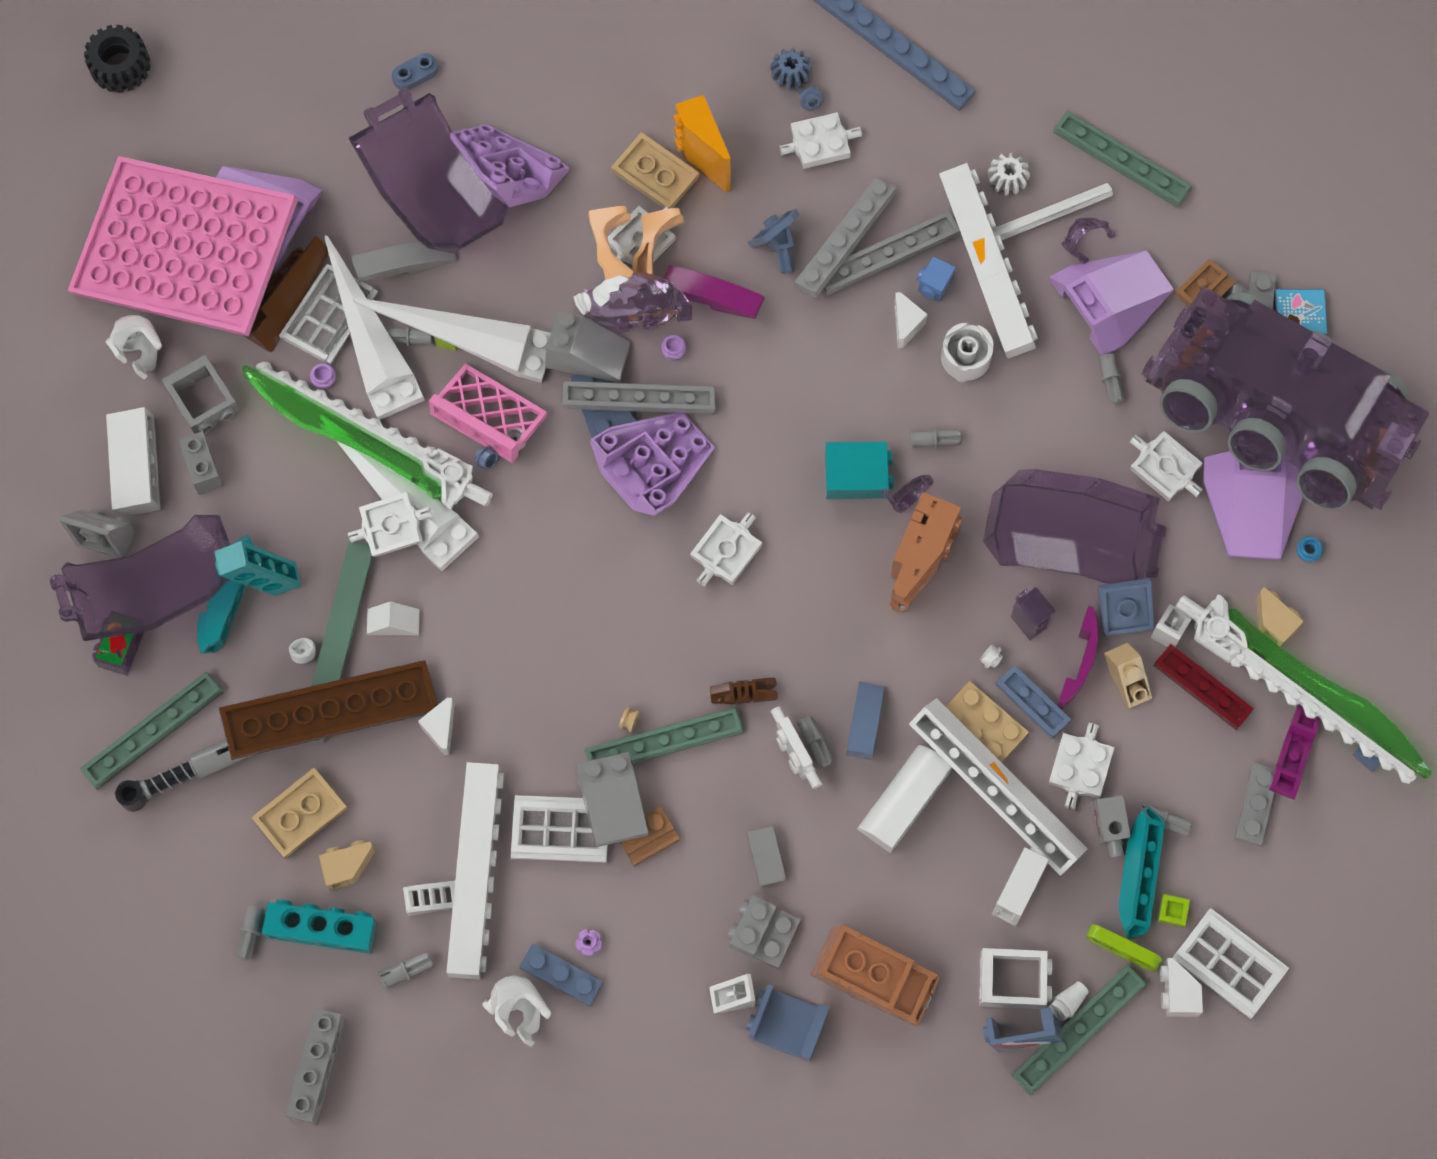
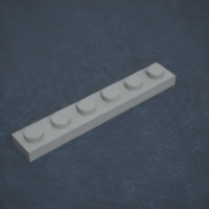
(845, 237)
(893, 251)
(638, 397)

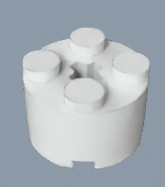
(967, 365)

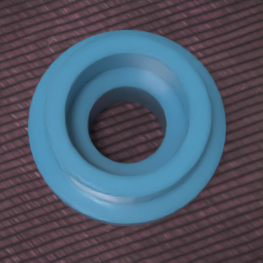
(1311, 542)

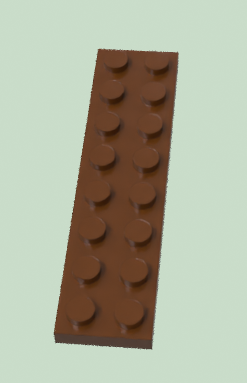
(327, 709)

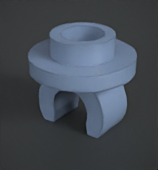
(810, 98)

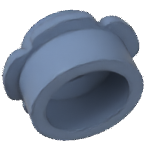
(486, 457)

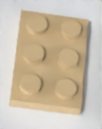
(655, 171)
(987, 721)
(299, 813)

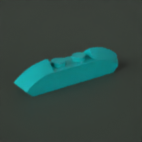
(222, 607)
(1140, 873)

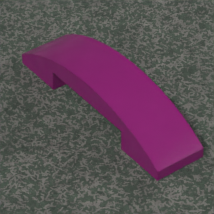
(1088, 631)
(1294, 754)

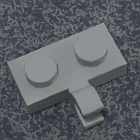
(1259, 285)

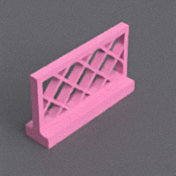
(472, 425)

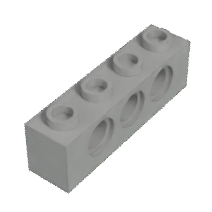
(315, 1067)

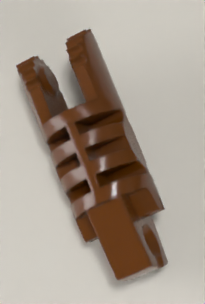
(744, 691)

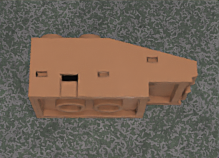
(923, 548)
(875, 974)

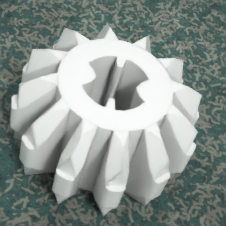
(999, 174)

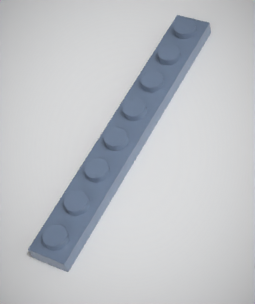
(900, 50)

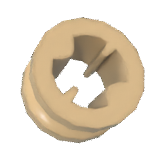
(629, 719)

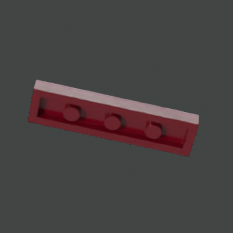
(1203, 687)

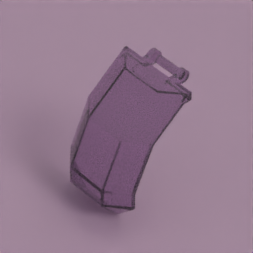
(426, 174)
(1074, 526)
(146, 587)

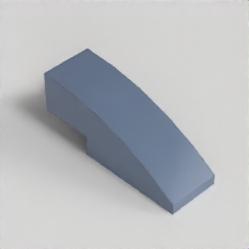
(865, 721)

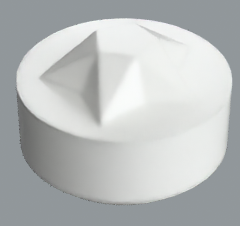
(302, 650)

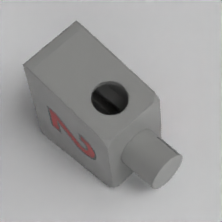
(1107, 812)

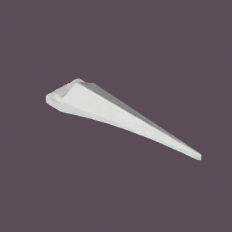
(501, 343)
(383, 369)
(443, 535)

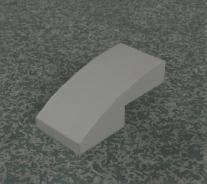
(766, 855)

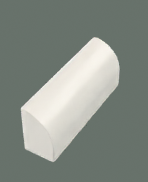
(133, 461)
(905, 798)

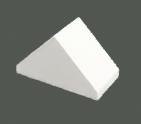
(908, 318)
(393, 620)
(1171, 627)
(439, 724)
(733, 994)

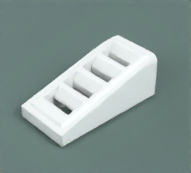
(433, 907)

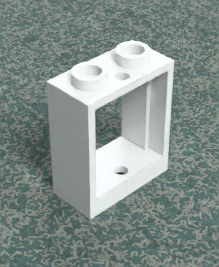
(1020, 885)
(986, 996)

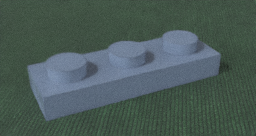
(1033, 702)
(561, 975)

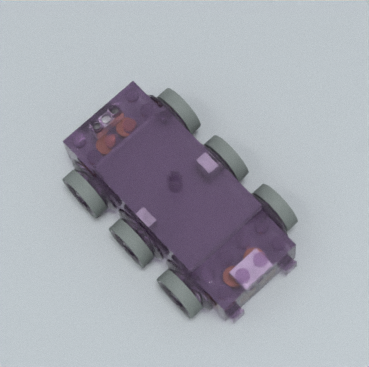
(1286, 399)

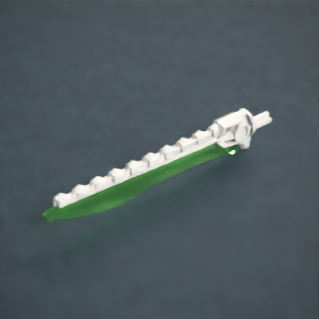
(312, 410)
(1229, 635)

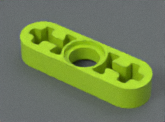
(1123, 948)

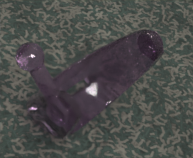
(1078, 229)
(919, 485)

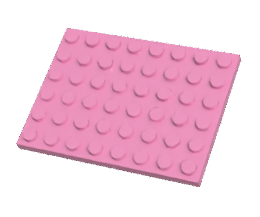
(183, 245)

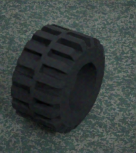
(112, 42)

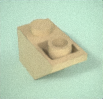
(1276, 618)
(1128, 674)
(345, 865)

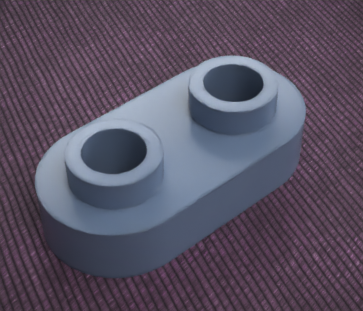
(416, 72)

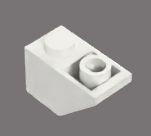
(1182, 991)

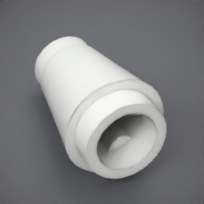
(1069, 1000)

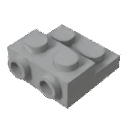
(763, 932)

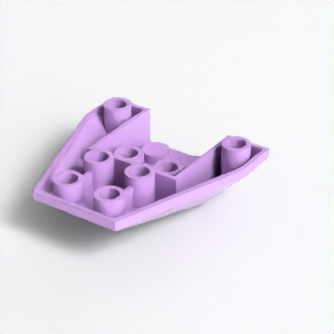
(509, 166)
(305, 192)
(1114, 295)
(651, 459)
(1252, 506)

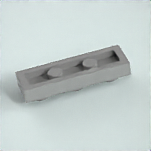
(1255, 806)

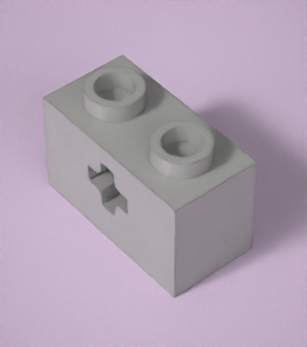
(200, 463)

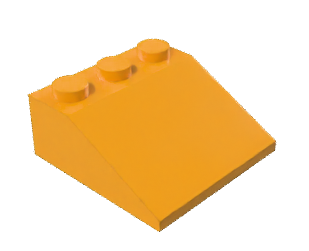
(701, 141)

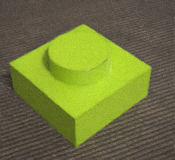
(1173, 910)

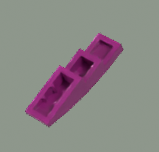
(715, 292)

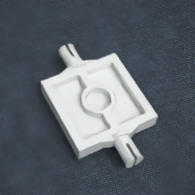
(820, 140)
(628, 238)
(1166, 466)
(390, 524)
(726, 549)
(789, 741)
(1081, 766)

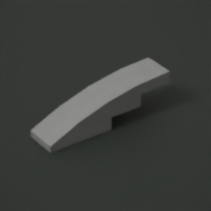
(399, 259)

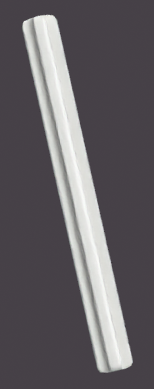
(1053, 212)

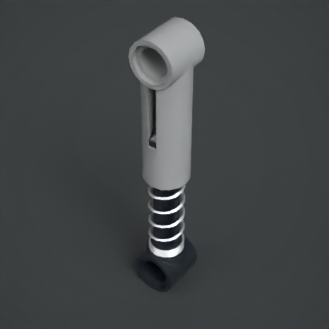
(200, 765)

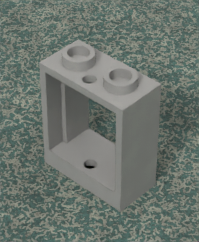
(188, 376)

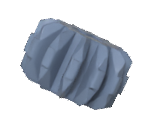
(790, 68)

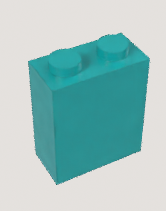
(857, 469)

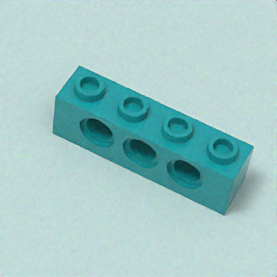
(257, 568)
(359, 940)

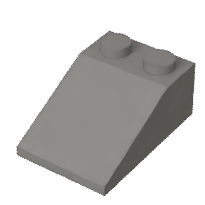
(585, 348)
(98, 532)
(612, 799)

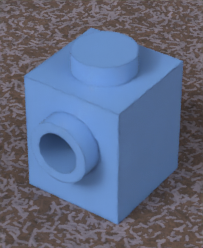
(935, 279)

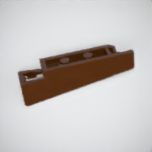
(286, 292)

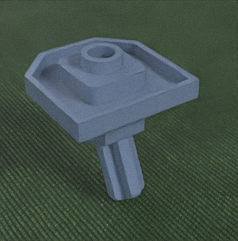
(778, 238)

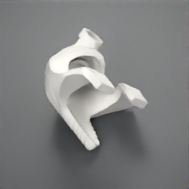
(135, 334)
(517, 994)

